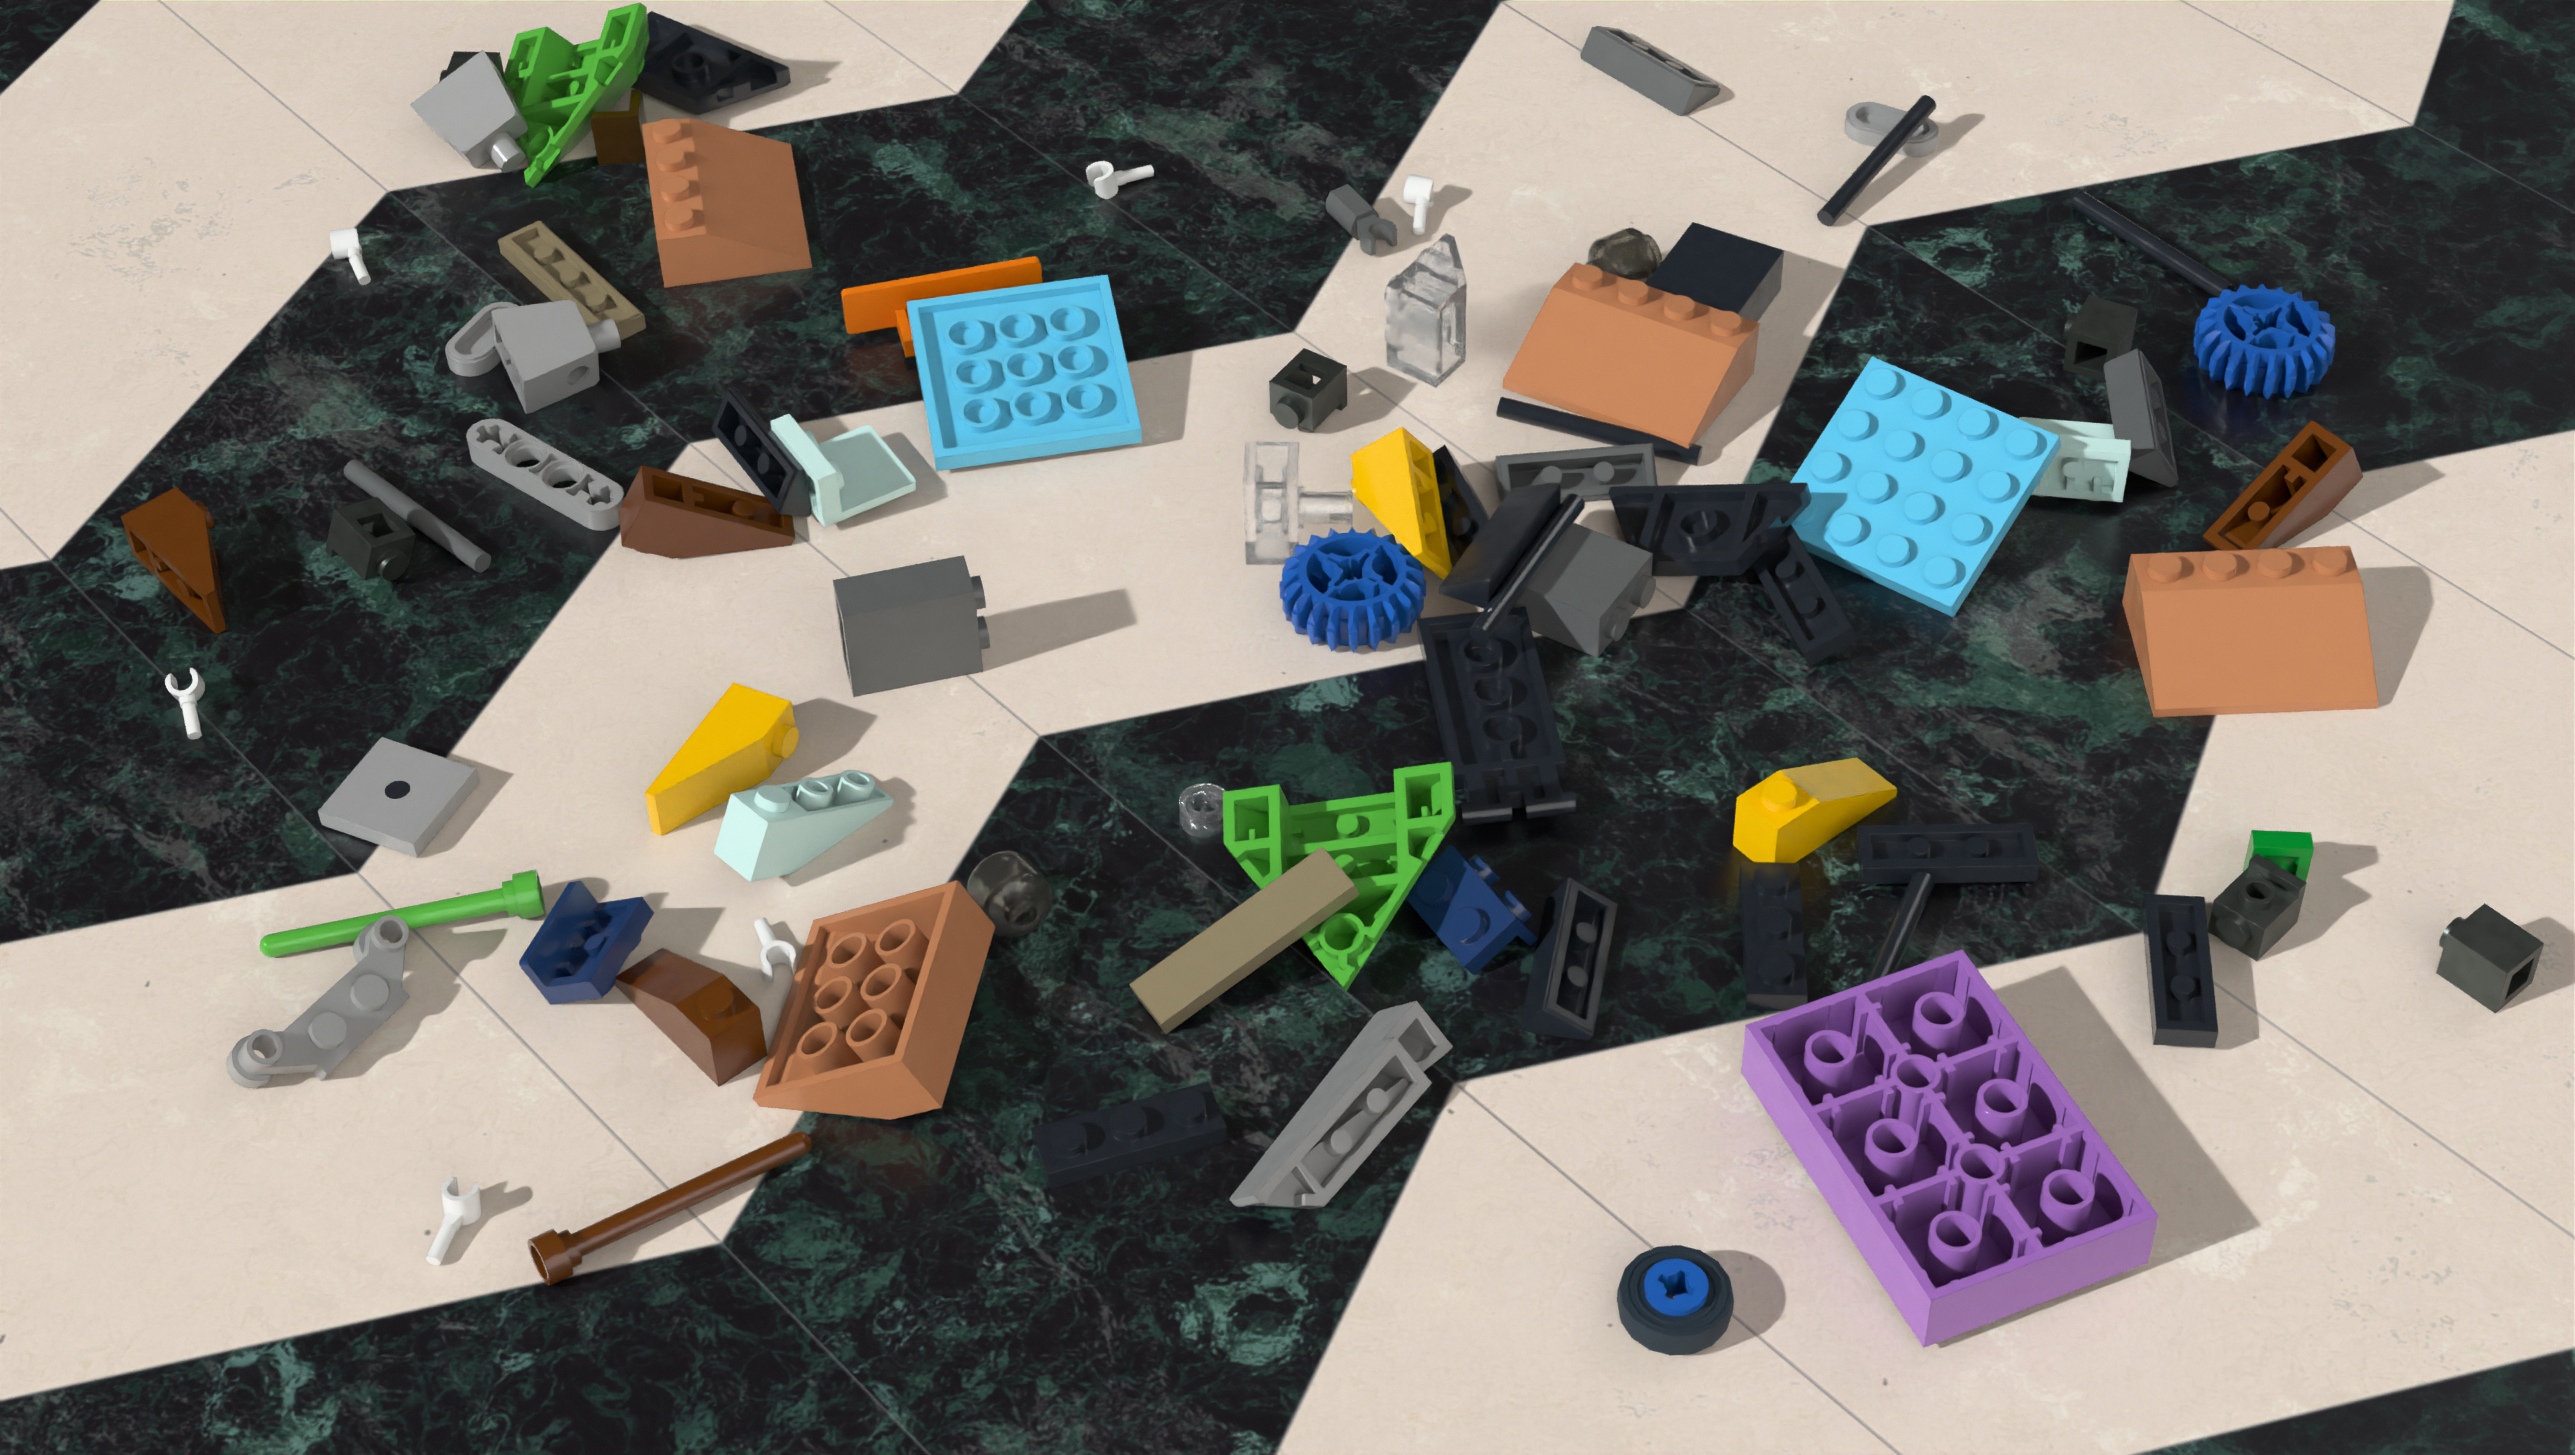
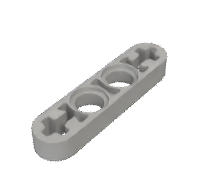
(554, 466)

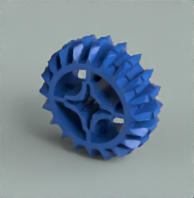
(2264, 341)
(1352, 589)

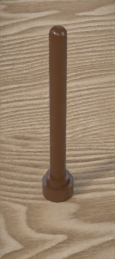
(560, 1252)

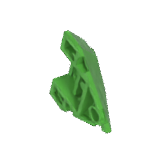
(565, 83)
(1373, 839)

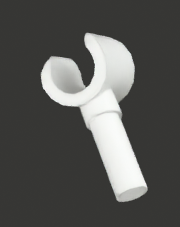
(1106, 181)
(1419, 192)
(346, 245)
(188, 701)
(773, 951)
(457, 1212)

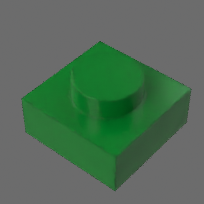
(2284, 848)

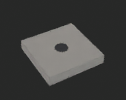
(399, 797)

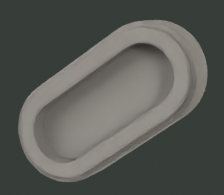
(1872, 121)
(473, 347)

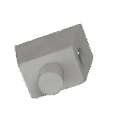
(475, 114)
(550, 350)

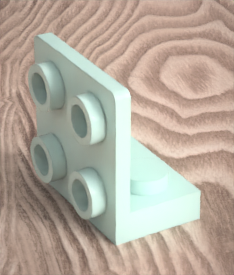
(2088, 463)
(845, 471)

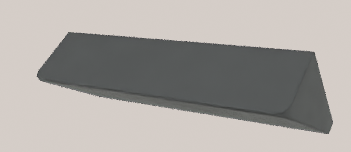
(1647, 70)
(2141, 416)
(1579, 471)

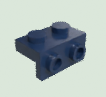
(1466, 909)
(583, 944)

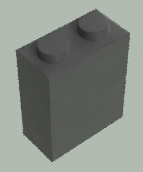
(1588, 590)
(911, 625)

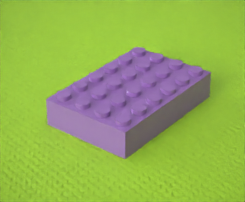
(1947, 1147)

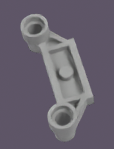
(337, 1019)

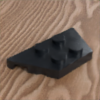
(702, 70)
(1706, 526)

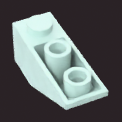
(792, 823)

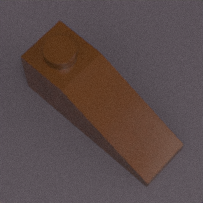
(2289, 494)
(697, 518)
(176, 546)
(697, 1012)

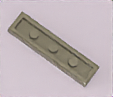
(566, 276)
(1244, 939)

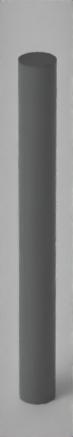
(418, 516)

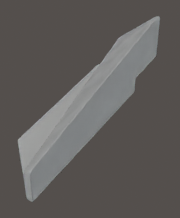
(1348, 1112)

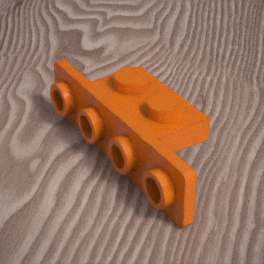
(885, 303)

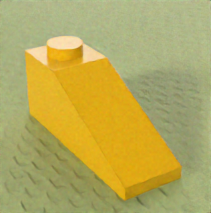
(1401, 489)
(726, 754)
(1806, 808)

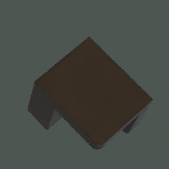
(620, 133)

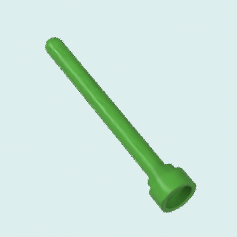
(517, 896)

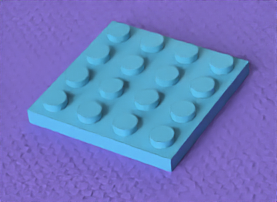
(1023, 372)
(1918, 484)

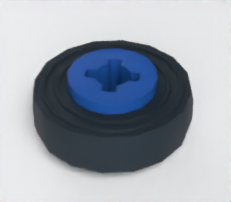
(1692, 1317)

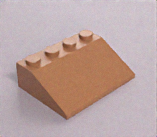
(722, 203)
(1634, 355)
(2251, 631)
(879, 1007)

